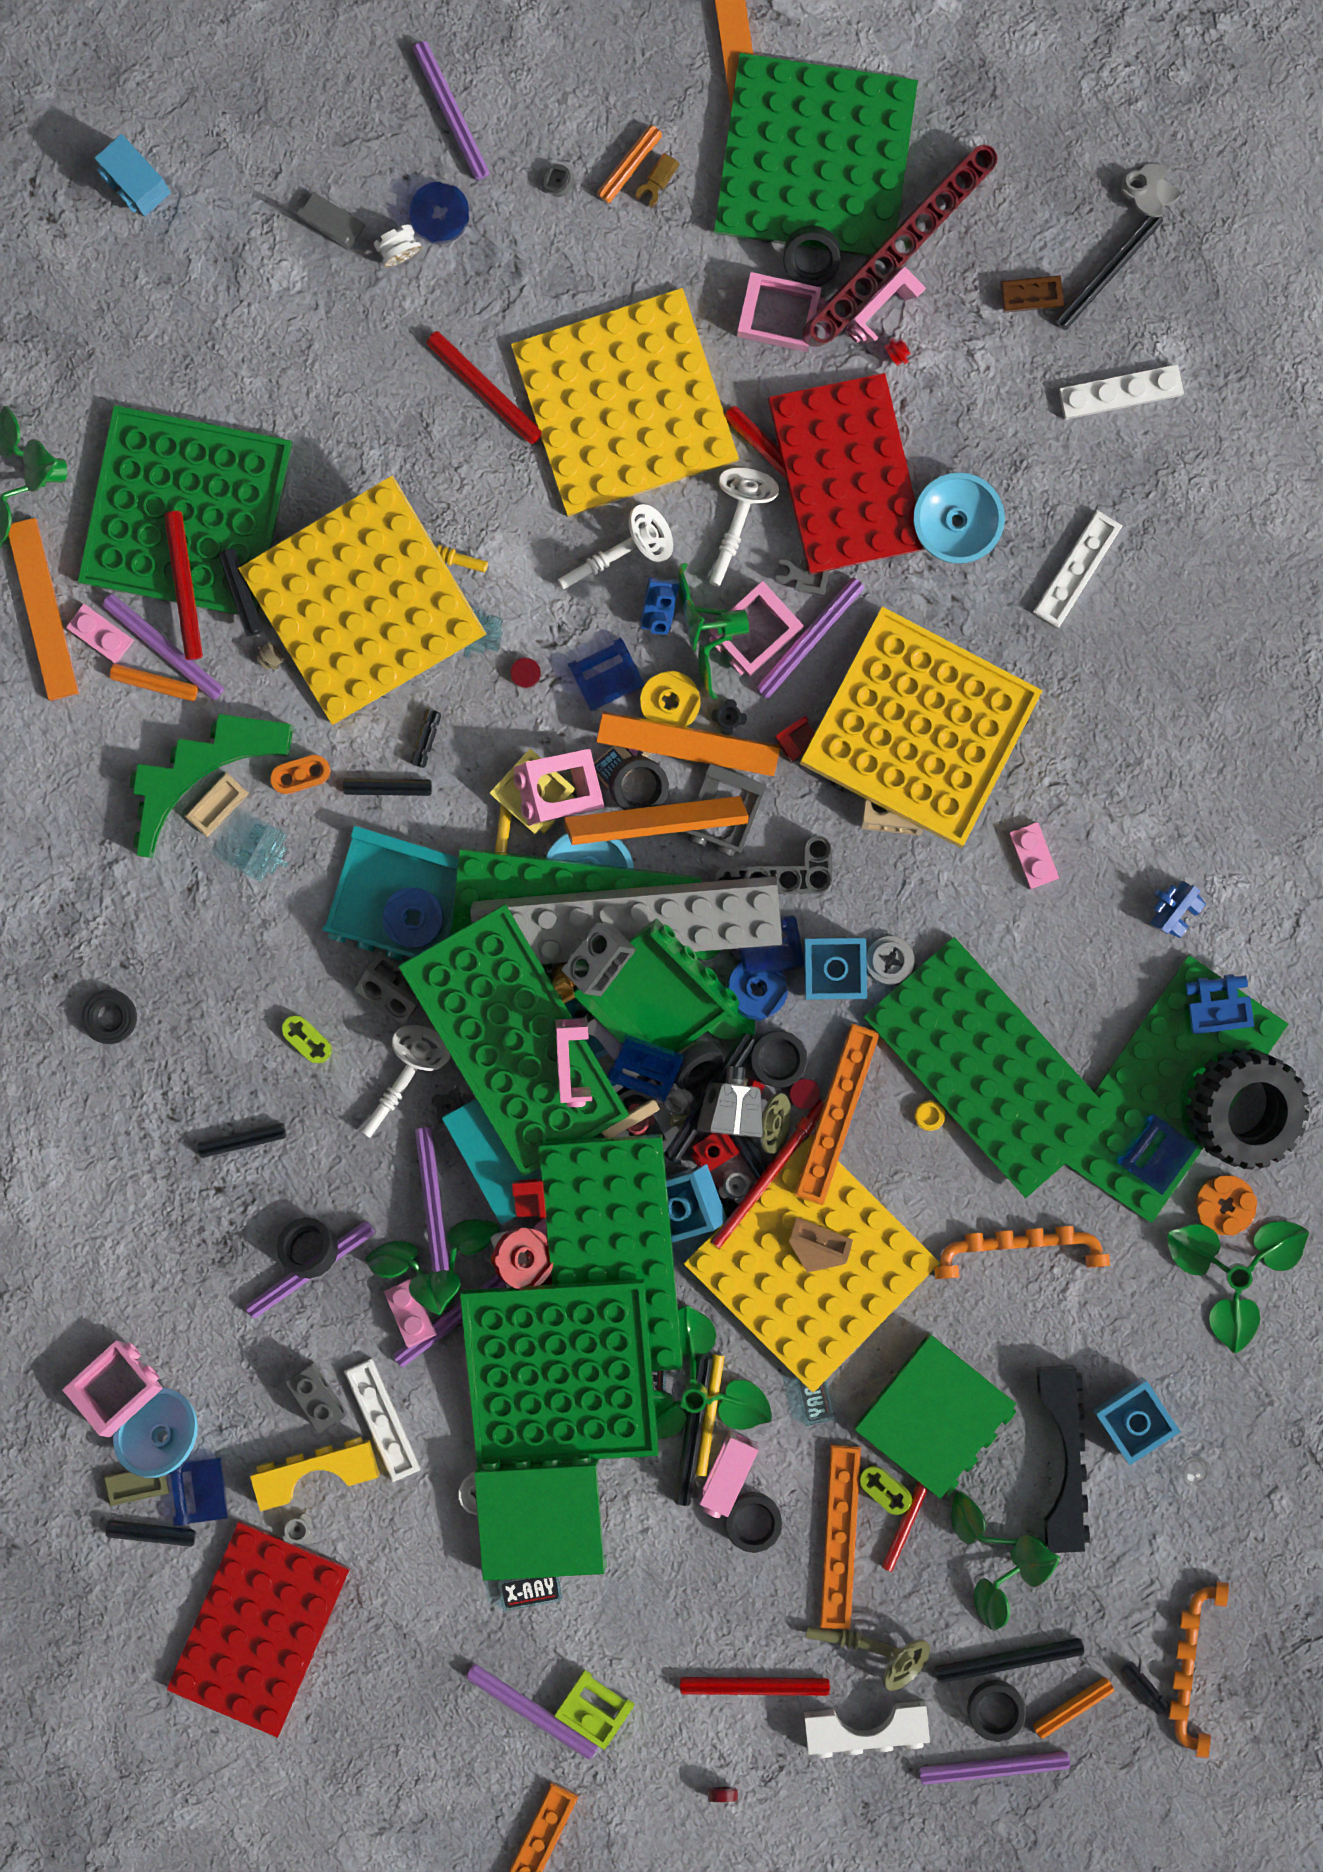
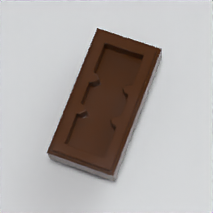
(1031, 294)

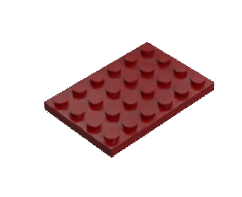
(846, 473)
(258, 1629)

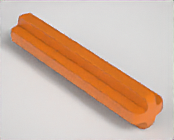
(629, 163)
(153, 682)
(1073, 1707)

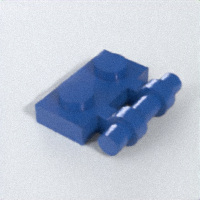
(1219, 1014)

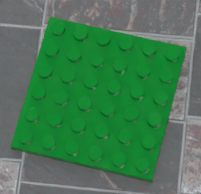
(815, 152)
(215, 475)
(560, 1371)

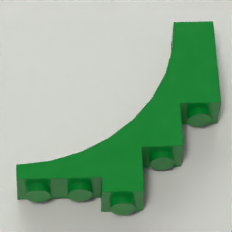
(163, 787)

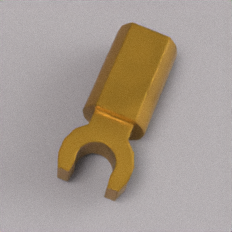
(658, 178)
(562, 983)

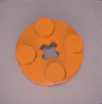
(1243, 1203)

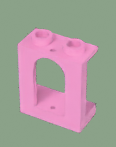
(901, 282)
(585, 782)
(570, 1030)

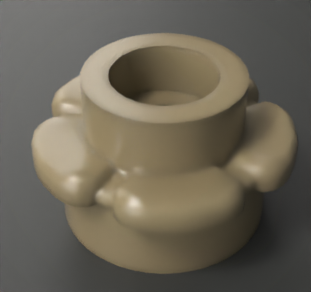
(269, 656)

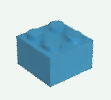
(129, 171)
(835, 968)
(693, 1203)
(1136, 1421)

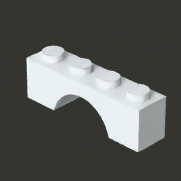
(904, 1726)

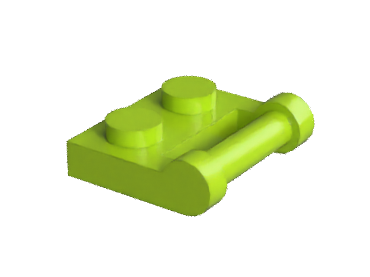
(587, 1717)

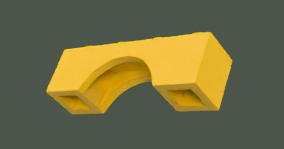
(352, 1463)

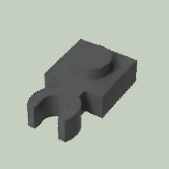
(810, 584)

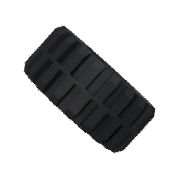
(1280, 1121)

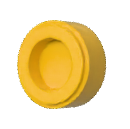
(929, 1115)

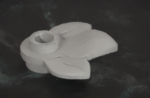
(1152, 191)

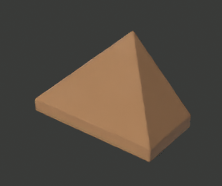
(818, 1247)

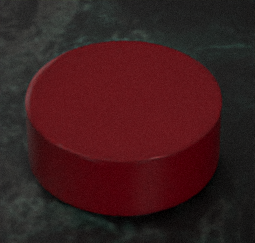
(525, 673)
(805, 1093)
(722, 1794)

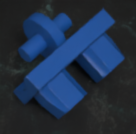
(659, 605)
(1173, 905)

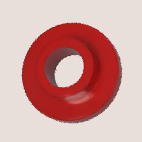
(898, 351)

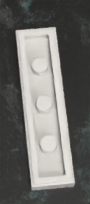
(1077, 569)
(382, 1420)

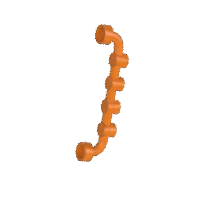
(1033, 1238)
(1184, 1679)

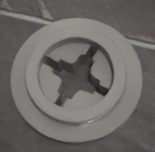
(902, 953)

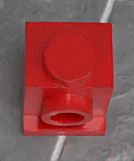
(726, 1150)

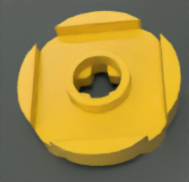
(663, 685)

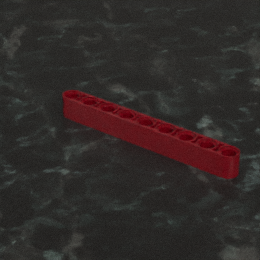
(911, 237)

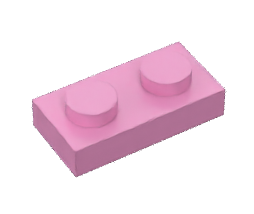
(100, 633)
(1034, 855)
(409, 1315)

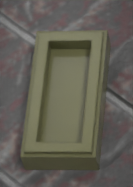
(128, 1487)

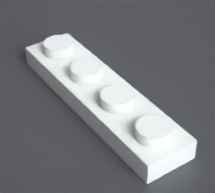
(1121, 392)

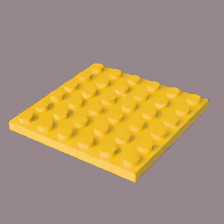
(625, 402)
(362, 600)
(921, 727)
(823, 1314)

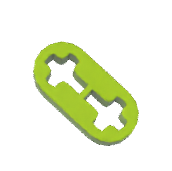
(301, 1044)
(880, 1495)

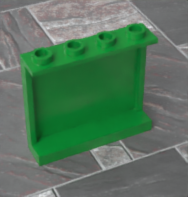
(661, 993)
(935, 1416)
(539, 1518)

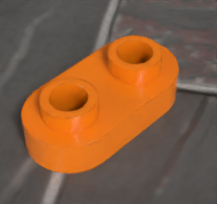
(301, 774)

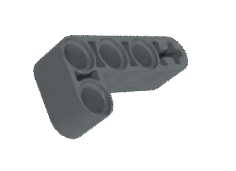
(801, 873)

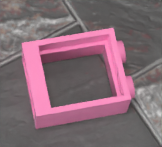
(779, 285)
(779, 610)
(88, 1406)
(728, 1474)

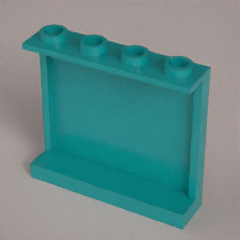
(373, 873)
(486, 1157)

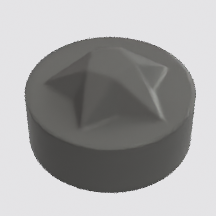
(558, 180)

